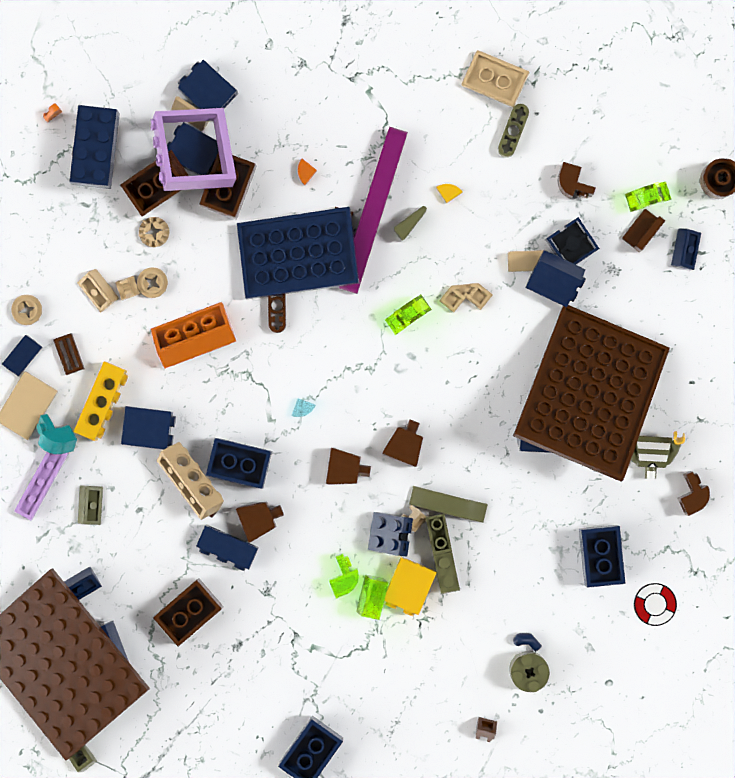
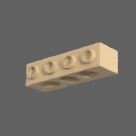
(180, 475)

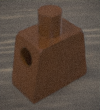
(405, 444)
(345, 468)
(258, 519)

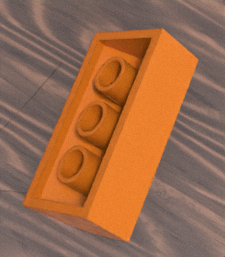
(193, 335)

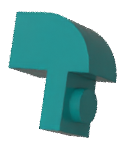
(53, 439)

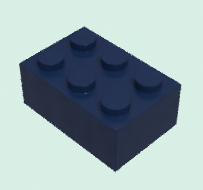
(239, 463)
(602, 556)
(311, 750)

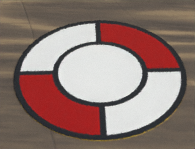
(655, 604)

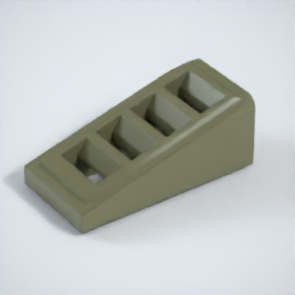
(406, 226)
(86, 754)

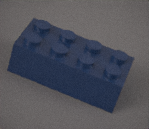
(94, 147)

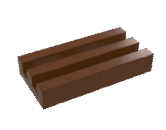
(74, 369)

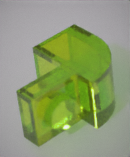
(648, 196)
(408, 314)
(347, 580)

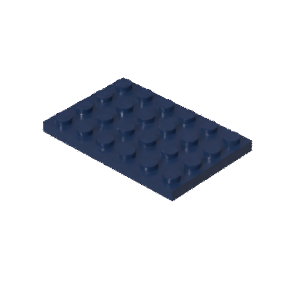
(298, 253)

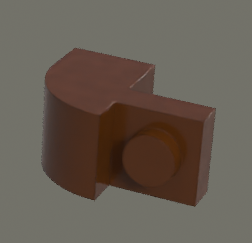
(569, 183)
(697, 498)

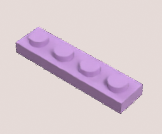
(40, 484)

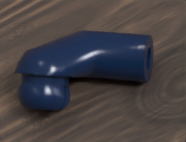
(527, 639)

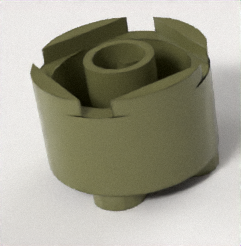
(529, 682)

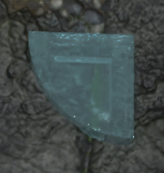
(302, 408)

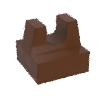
(486, 728)

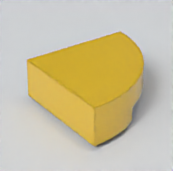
(449, 191)

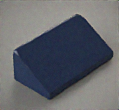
(686, 249)
(22, 355)
(83, 583)

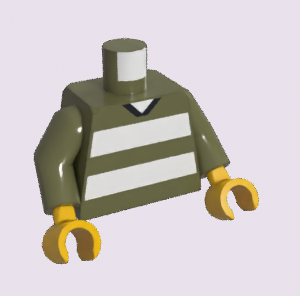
(656, 452)

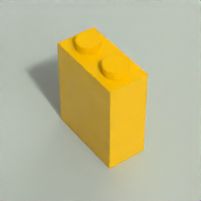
(409, 586)

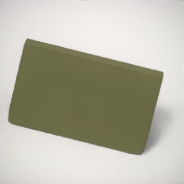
(90, 505)

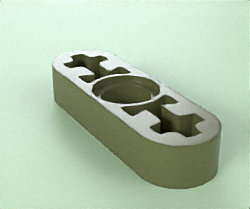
(523, 119)

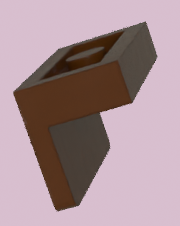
(643, 230)

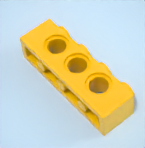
(84, 426)

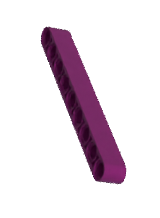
(376, 200)

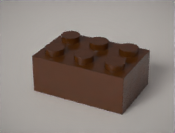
(146, 189)
(229, 200)
(188, 612)

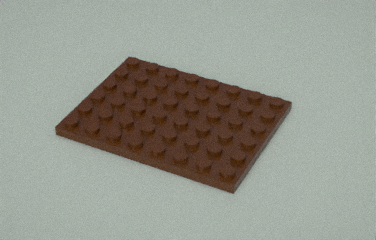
(592, 392)
(63, 665)

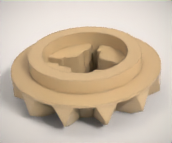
(161, 236)
(143, 284)
(19, 305)

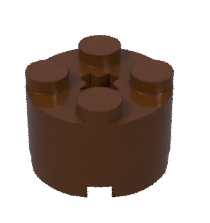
(710, 175)

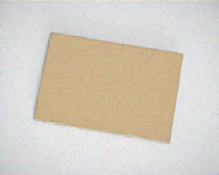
(495, 78)
(26, 404)

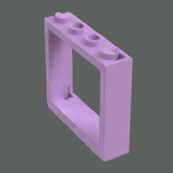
(171, 183)

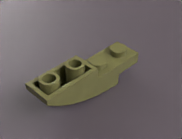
(442, 554)

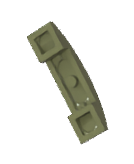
(448, 504)

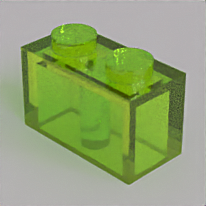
(372, 597)

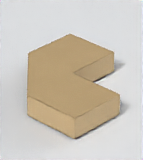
(458, 293)

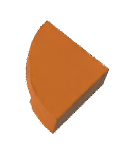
(54, 111)
(305, 171)

